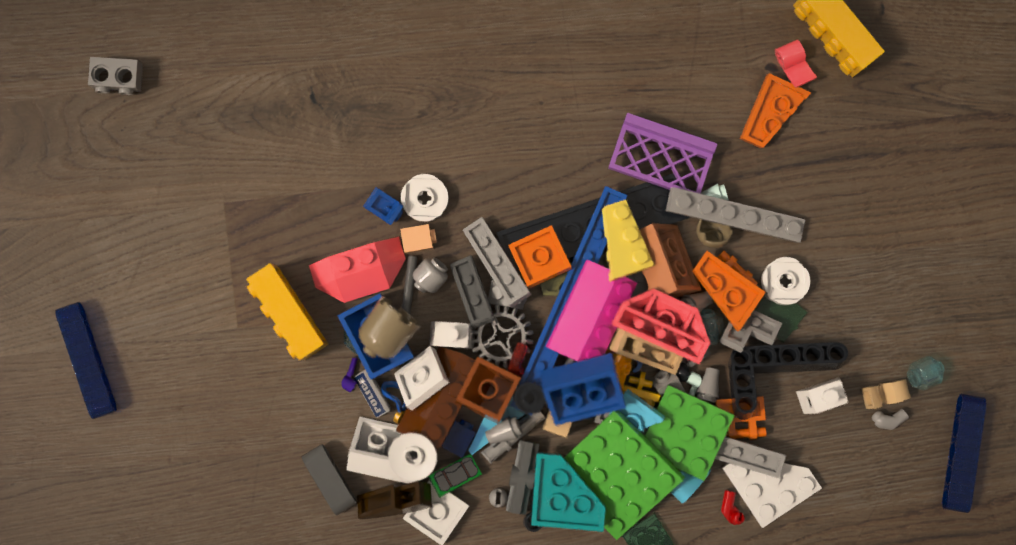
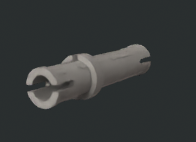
(527, 423)

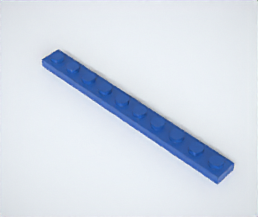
(589, 249)

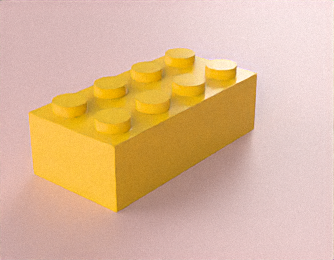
(840, 32)
(287, 312)

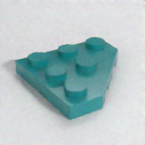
(563, 497)

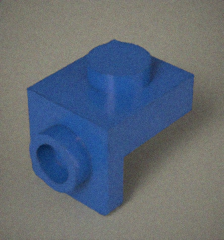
(384, 206)

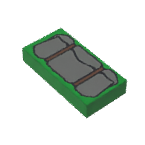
(455, 475)

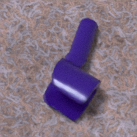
(347, 382)

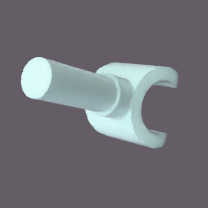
(695, 380)

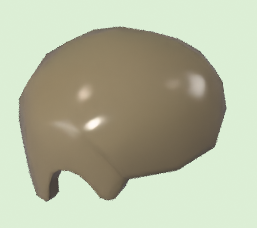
(713, 234)

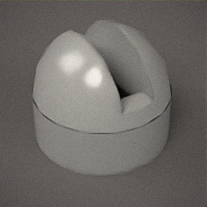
(503, 499)

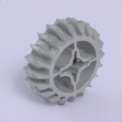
(519, 327)

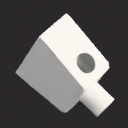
(451, 335)
(822, 396)

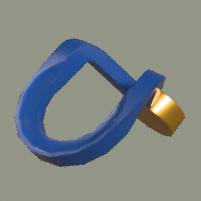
(401, 409)

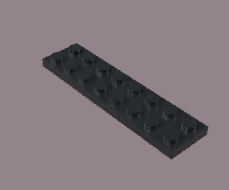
(645, 201)

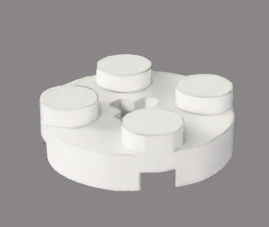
(415, 188)
(795, 272)

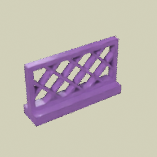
(663, 136)

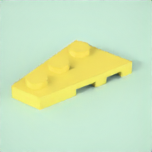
(626, 247)

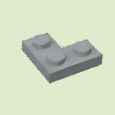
(757, 326)

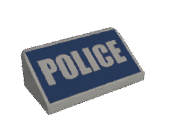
(372, 394)

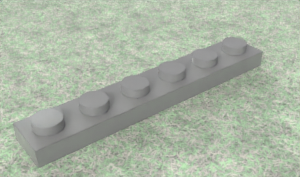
(735, 215)

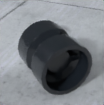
(529, 397)

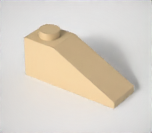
(644, 351)

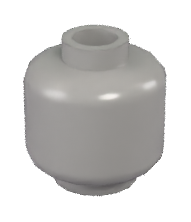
(430, 275)

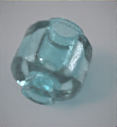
(713, 325)
(925, 373)

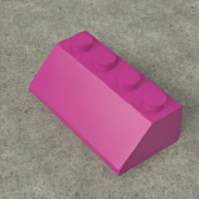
(588, 314)

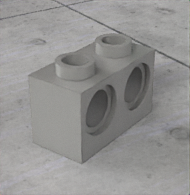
(116, 70)

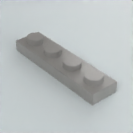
(496, 262)

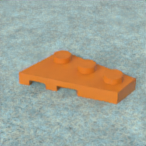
(771, 109)
(728, 288)

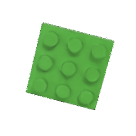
(689, 432)

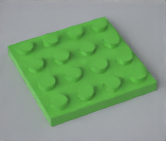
(623, 471)

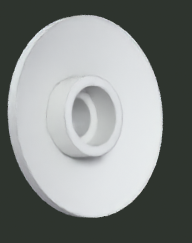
(407, 466)

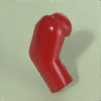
(729, 510)

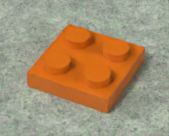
(540, 257)

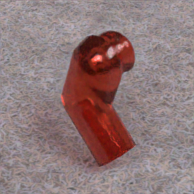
(516, 360)

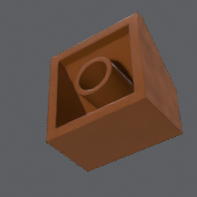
(488, 389)

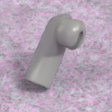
(889, 422)

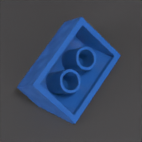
(352, 321)
(582, 389)

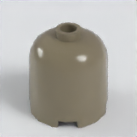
(387, 330)

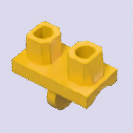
(648, 396)

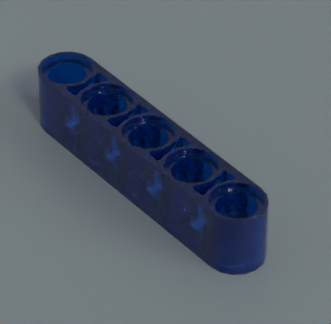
(86, 360)
(964, 453)

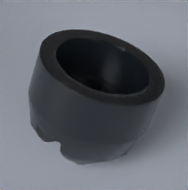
(527, 524)

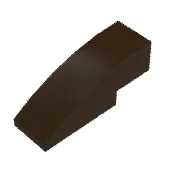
(394, 500)

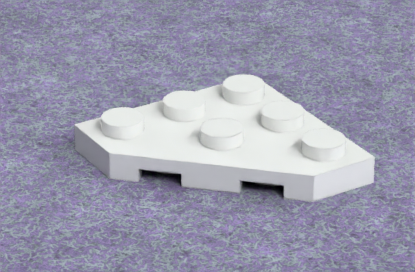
(772, 496)

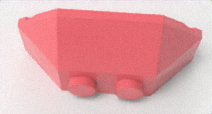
(359, 270)
(664, 323)

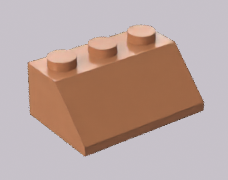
(672, 264)

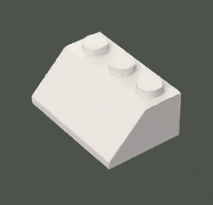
(371, 448)

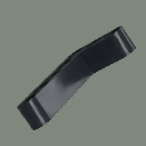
(777, 365)

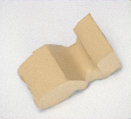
(885, 393)

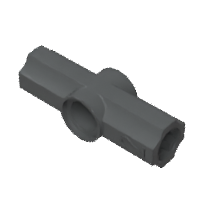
(522, 477)

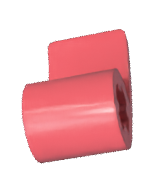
(792, 60)

